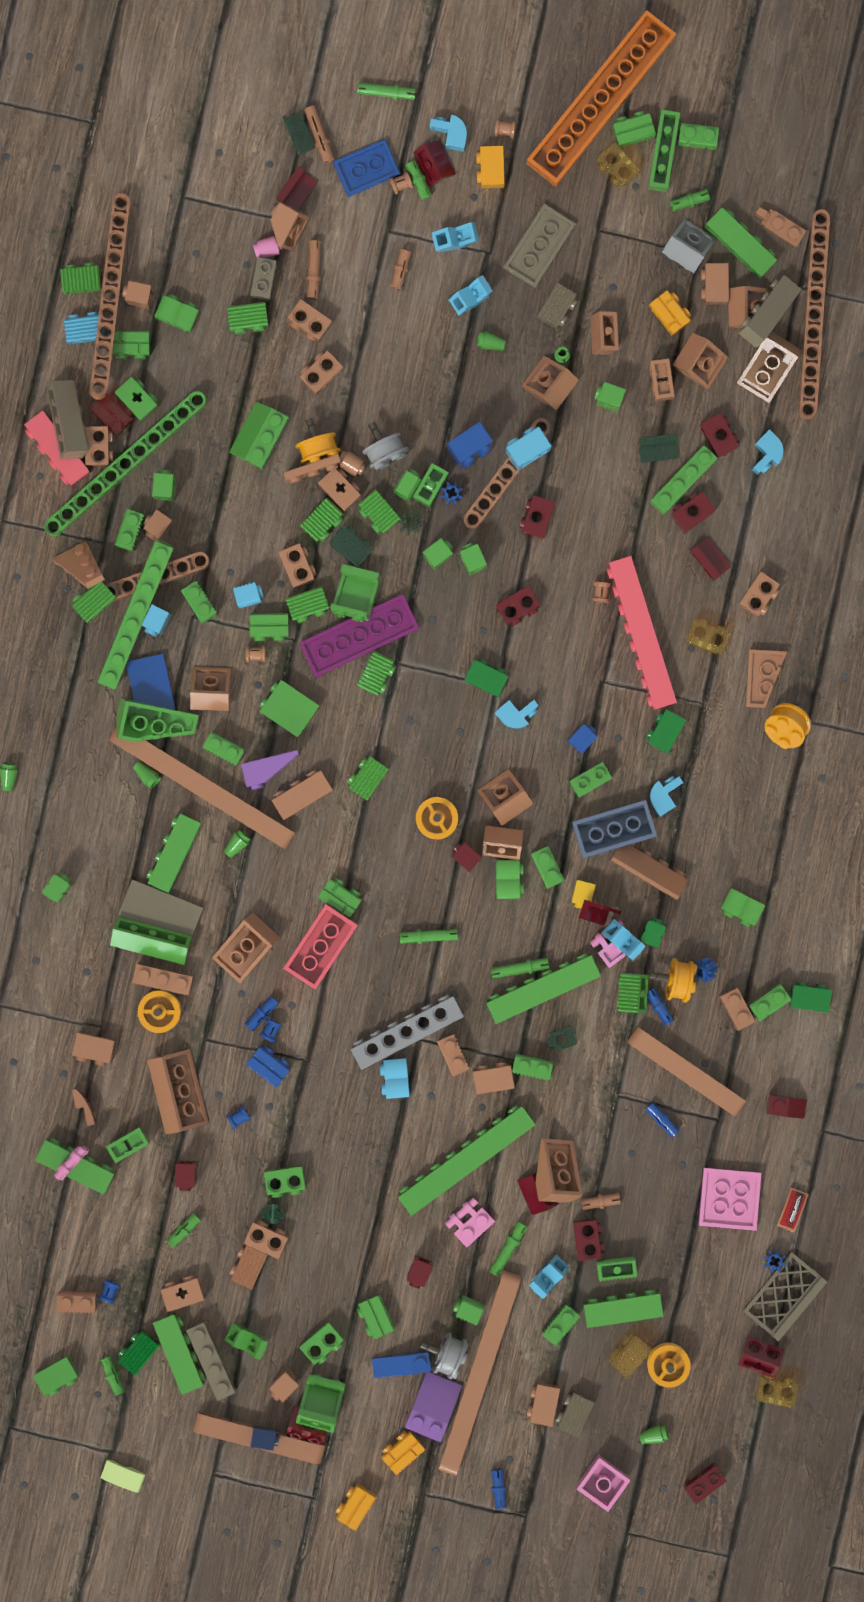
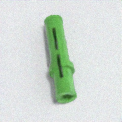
(386, 91)
(428, 936)
(520, 968)
(511, 1243)

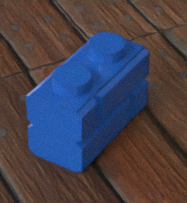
(269, 1066)

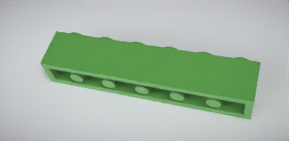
(542, 989)

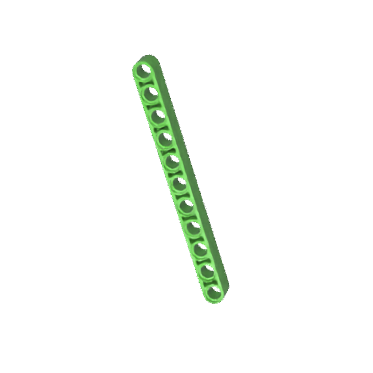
(122, 473)

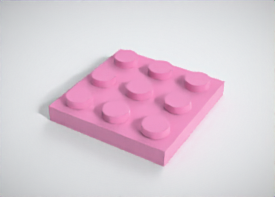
(729, 1199)

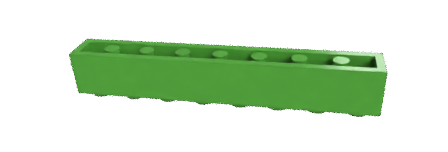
(135, 613)
(466, 1160)

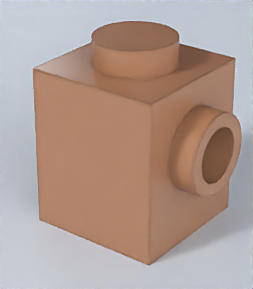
(157, 525)

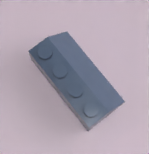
(614, 829)

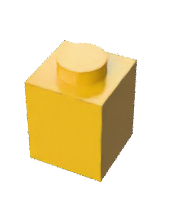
(582, 892)

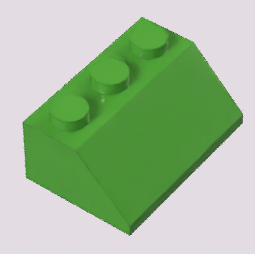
(259, 435)

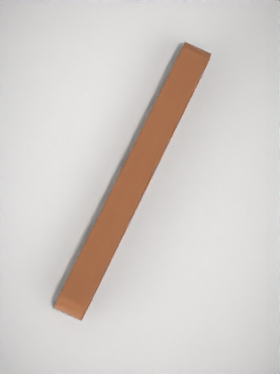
(113, 287)
(818, 306)
(206, 789)
(479, 1373)

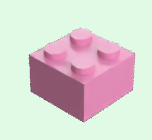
(603, 1482)

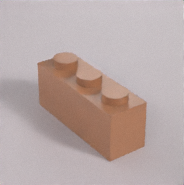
(301, 794)
(163, 979)

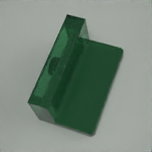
(298, 133)
(658, 448)

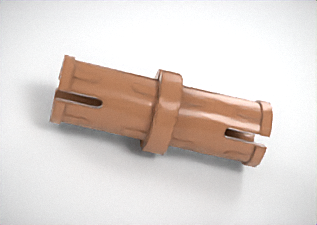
(400, 269)
(600, 1201)

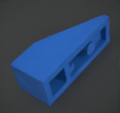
(402, 1364)

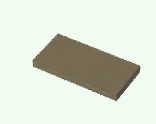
(539, 245)
(160, 909)

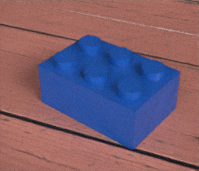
(470, 445)

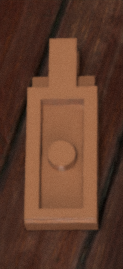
(781, 226)

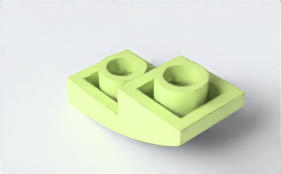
(123, 1476)

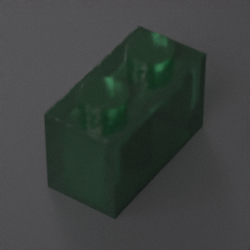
(350, 546)

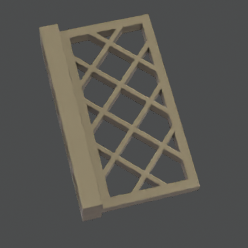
(795, 1310)

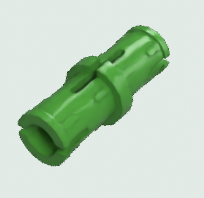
(418, 180)
(690, 200)
(564, 351)
(183, 1230)
(112, 1375)

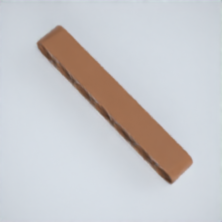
(497, 480)
(174, 575)
(686, 1071)
(241, 1434)

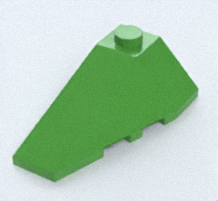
(147, 721)

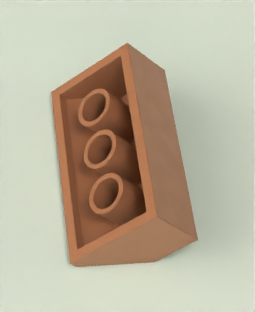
(650, 870)
(177, 1091)

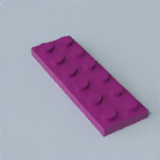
(354, 639)

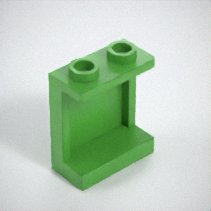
(356, 593)
(288, 708)
(320, 1403)

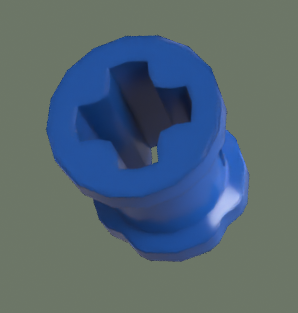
(270, 1030)
(238, 1117)
(109, 1291)

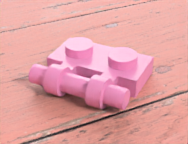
(610, 953)
(67, 1166)
(474, 1226)

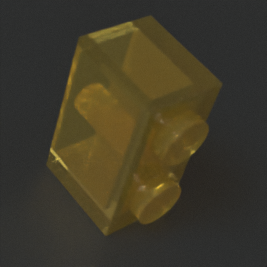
(630, 1355)

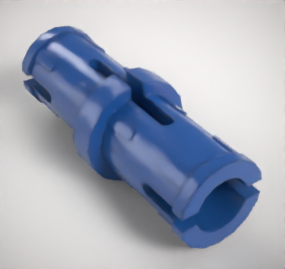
(660, 1006)
(261, 1013)
(662, 1119)
(499, 1488)

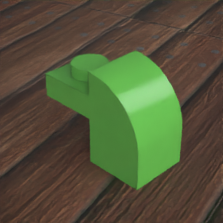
(247, 1340)

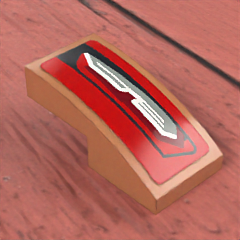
(81, 1101)
(792, 1210)

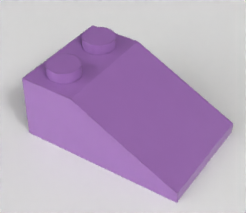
(263, 770)
(433, 1406)

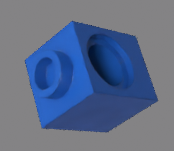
(583, 738)

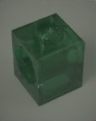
(571, 1041)

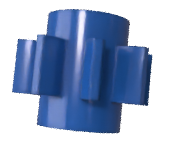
(449, 488)
(706, 969)
(772, 1265)

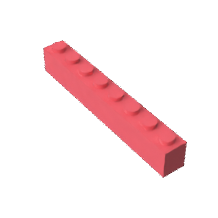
(642, 633)

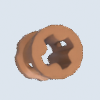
(504, 128)
(401, 182)
(601, 596)
(255, 654)

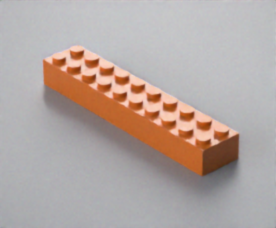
(601, 98)

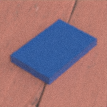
(366, 168)
(151, 681)

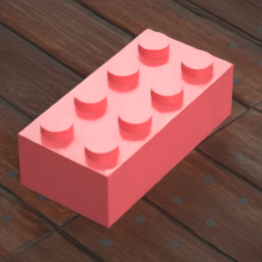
(320, 946)

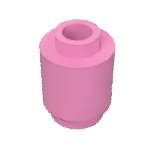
(266, 247)

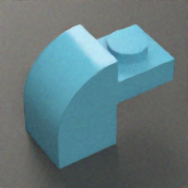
(456, 132)
(455, 238)
(471, 295)
(772, 448)
(512, 717)
(659, 795)
(623, 939)
(548, 1276)

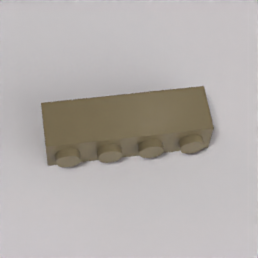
(769, 311)
(67, 419)
(211, 1360)

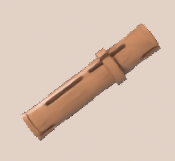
(326, 154)
(313, 270)

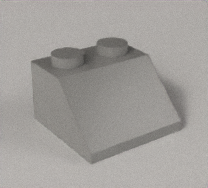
(689, 245)

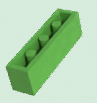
(664, 150)
(741, 243)
(683, 480)
(174, 853)
(150, 940)
(85, 1172)
(623, 1309)
(178, 1353)

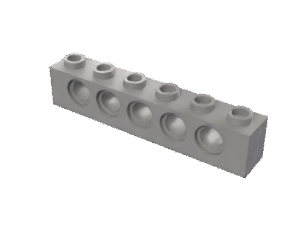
(366, 1059)

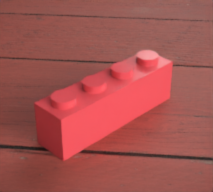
(43, 431)

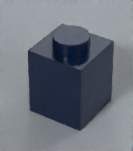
(264, 1438)

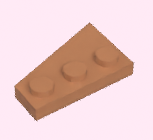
(311, 469)
(80, 564)
(761, 675)

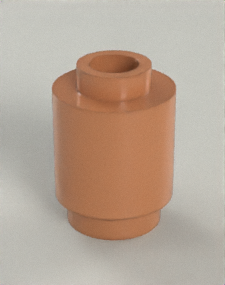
(351, 463)

